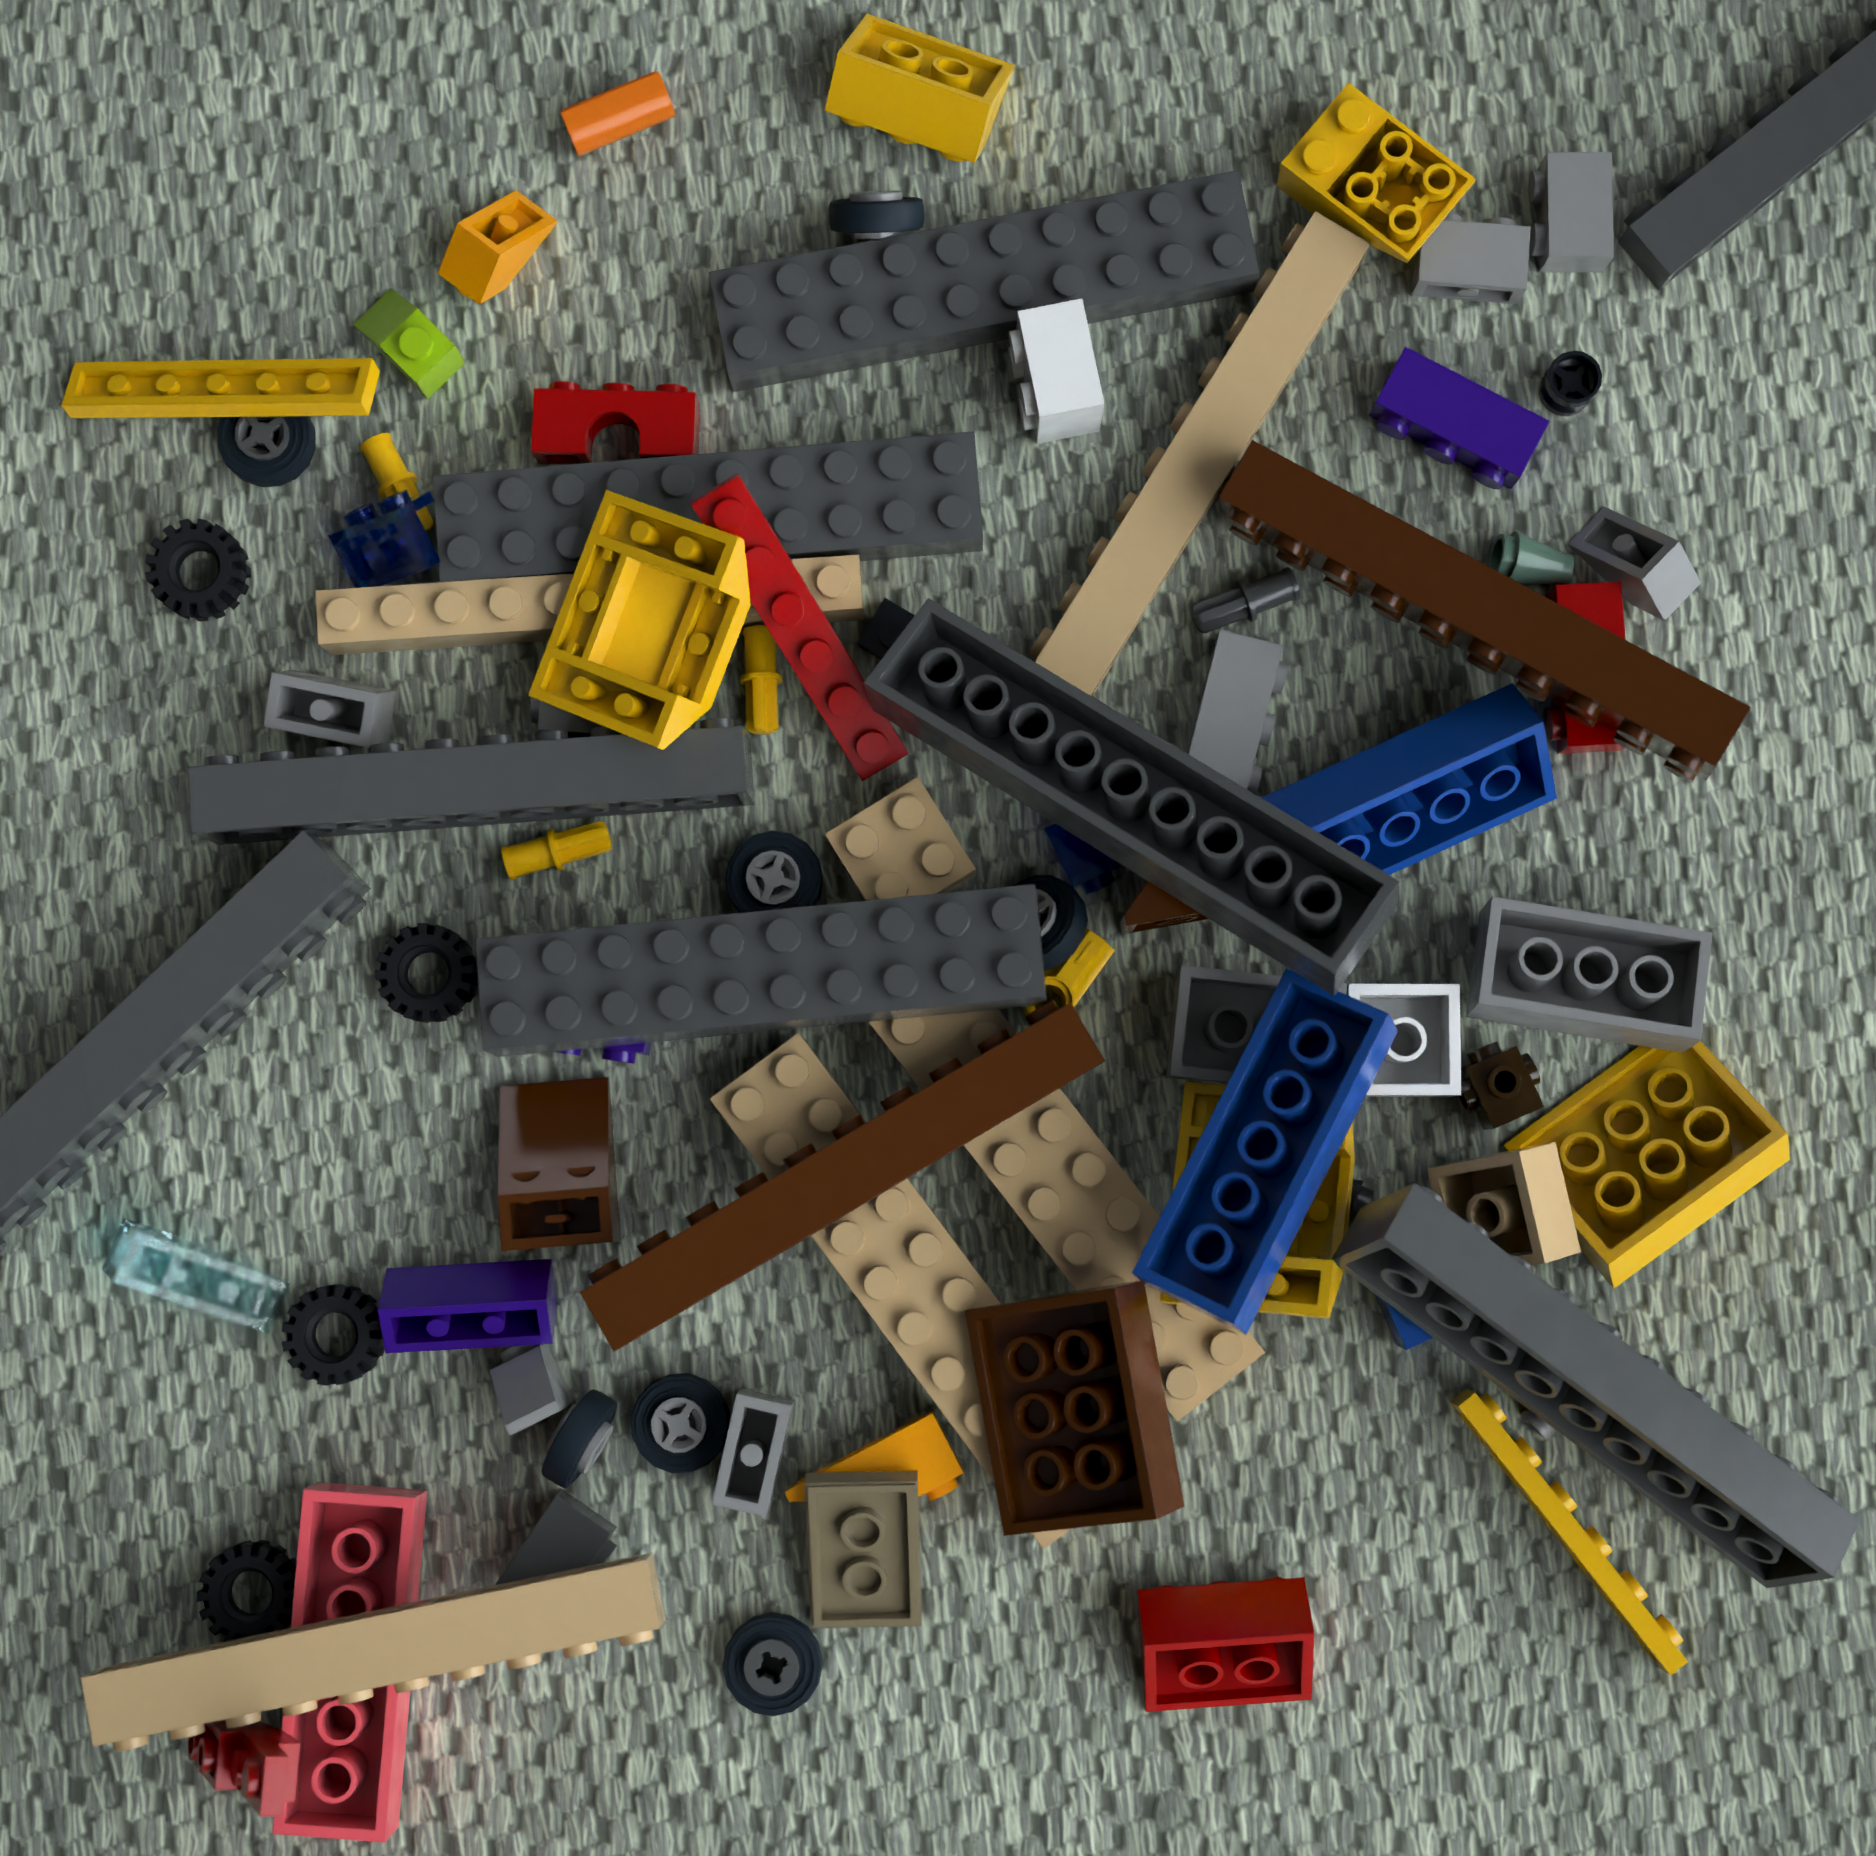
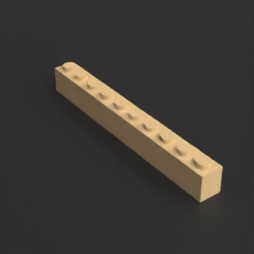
(1202, 453)
(512, 609)
(372, 1651)

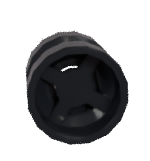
(1578, 375)

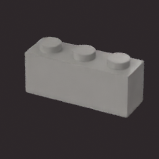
(1235, 705)

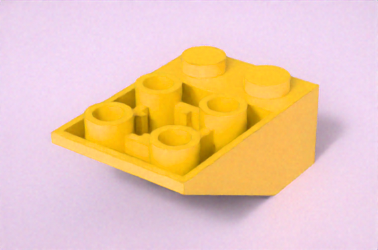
(1373, 175)

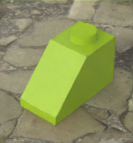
(410, 342)

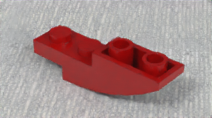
(249, 1759)

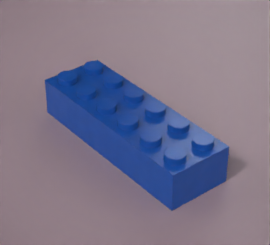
(1430, 783)
(1265, 1151)

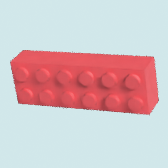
(353, 1557)

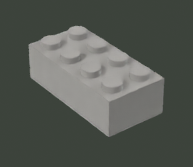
(1589, 974)

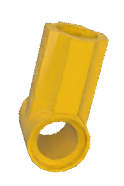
(1078, 971)

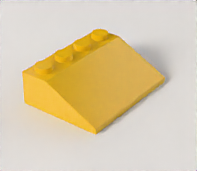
(1656, 1152)

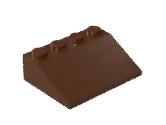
(1075, 1410)

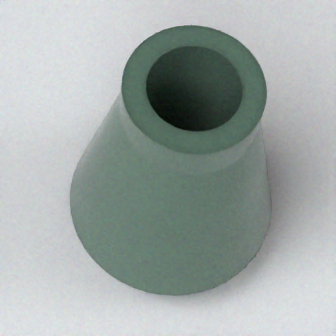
(1530, 560)

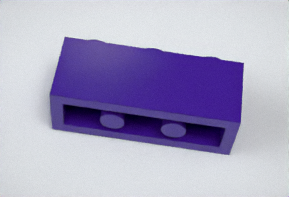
(1458, 420)
(468, 1306)

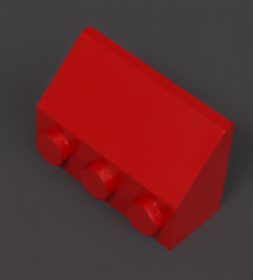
(1226, 1644)

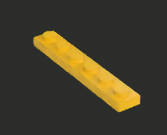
(221, 388)
(1584, 1546)

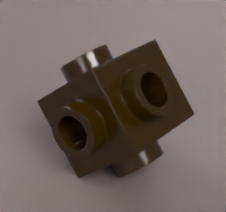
(1518, 1089)

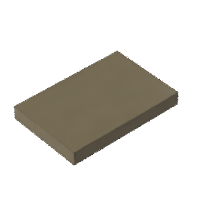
(863, 1549)

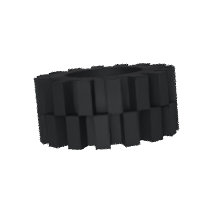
(172, 552)
(396, 963)
(302, 1334)
(218, 1586)

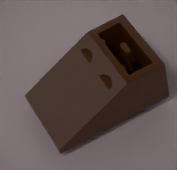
(556, 1165)

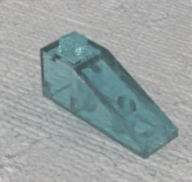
(193, 1276)

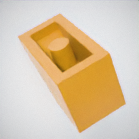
(494, 246)

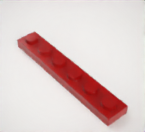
(803, 630)

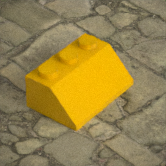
(918, 88)

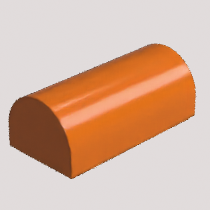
(618, 113)

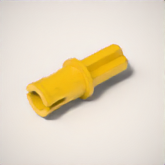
(392, 472)
(760, 680)
(556, 849)

